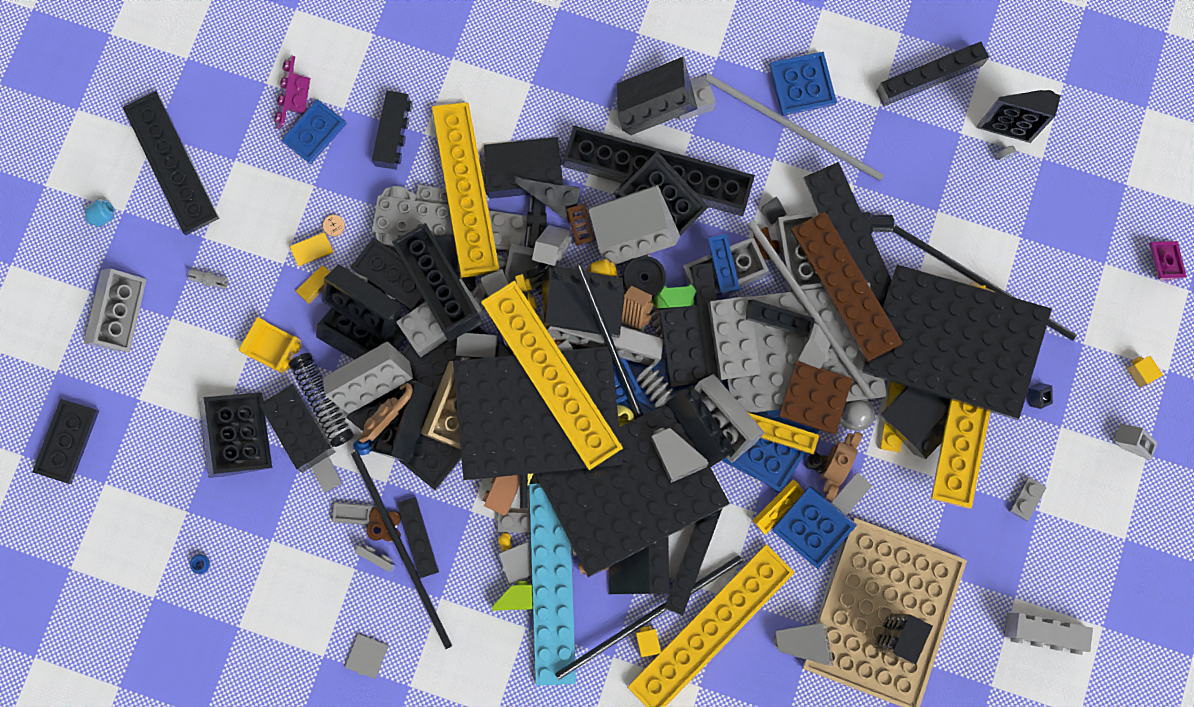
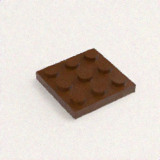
(815, 397)

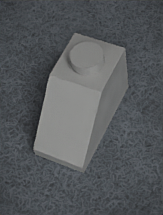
(815, 348)
(1135, 441)

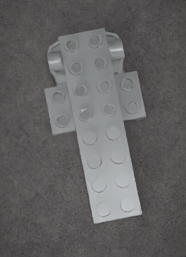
(403, 211)

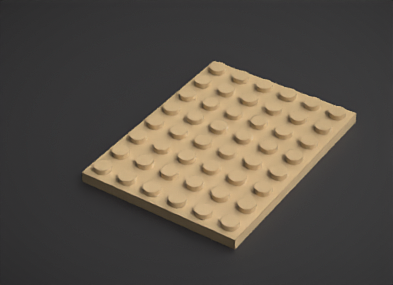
(880, 577)

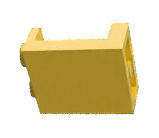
(270, 345)

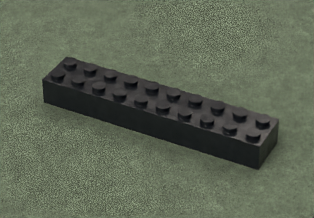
(619, 158)

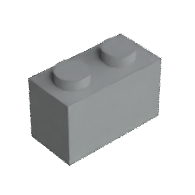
(476, 346)

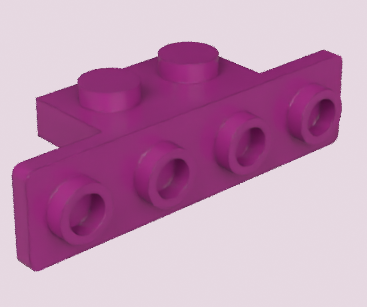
(293, 93)

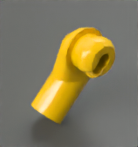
(504, 541)

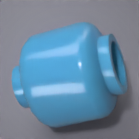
(99, 212)

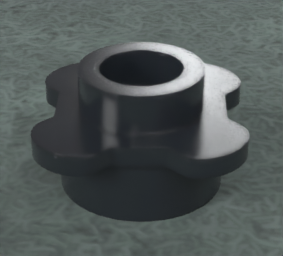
(810, 464)

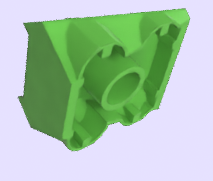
(674, 297)

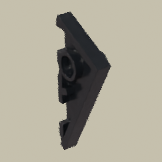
(554, 195)

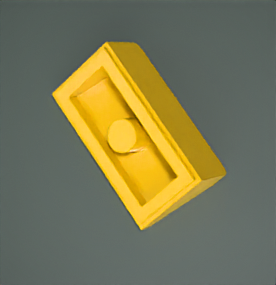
(311, 249)
(313, 285)

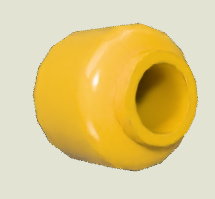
(603, 267)

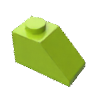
(516, 598)

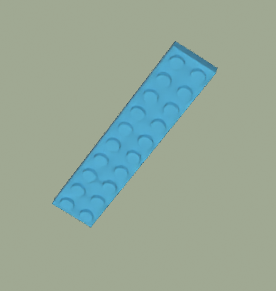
(551, 592)

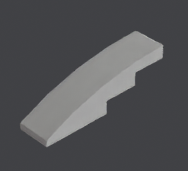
(851, 493)

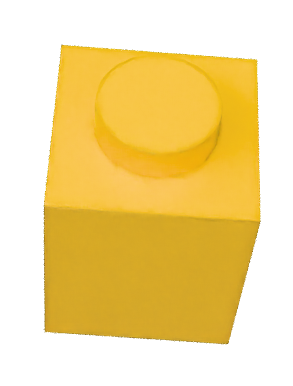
(1144, 370)
(648, 641)

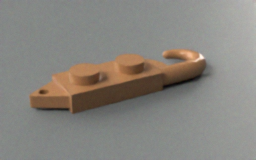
(385, 415)

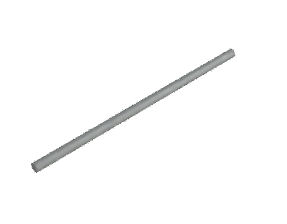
(794, 127)
(810, 308)

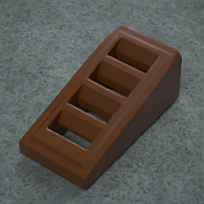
(589, 229)

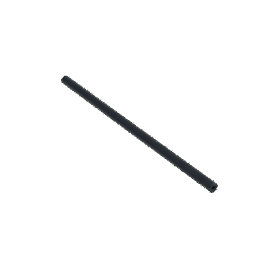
(608, 340)

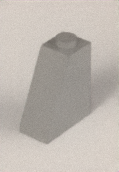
(676, 455)
(805, 642)

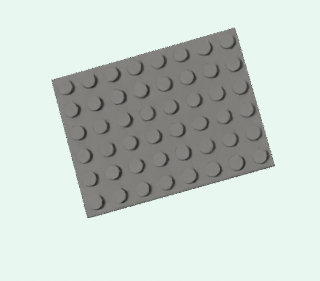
(781, 349)

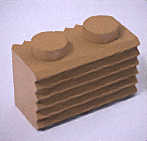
(636, 308)

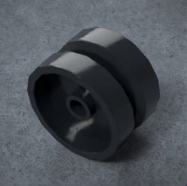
(645, 266)

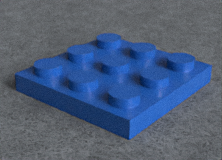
(802, 83)
(814, 527)

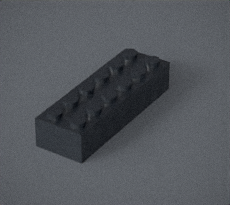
(437, 282)

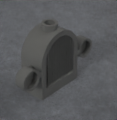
(518, 262)

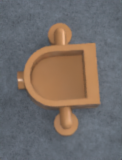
(839, 464)

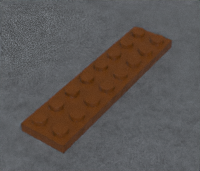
(846, 287)

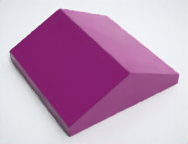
(1167, 260)

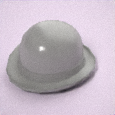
(857, 415)

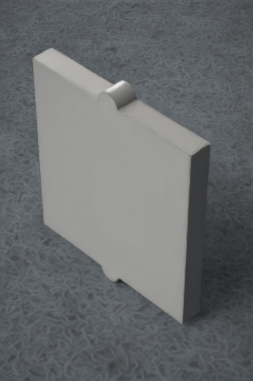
(517, 562)
(366, 656)

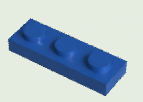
(723, 264)

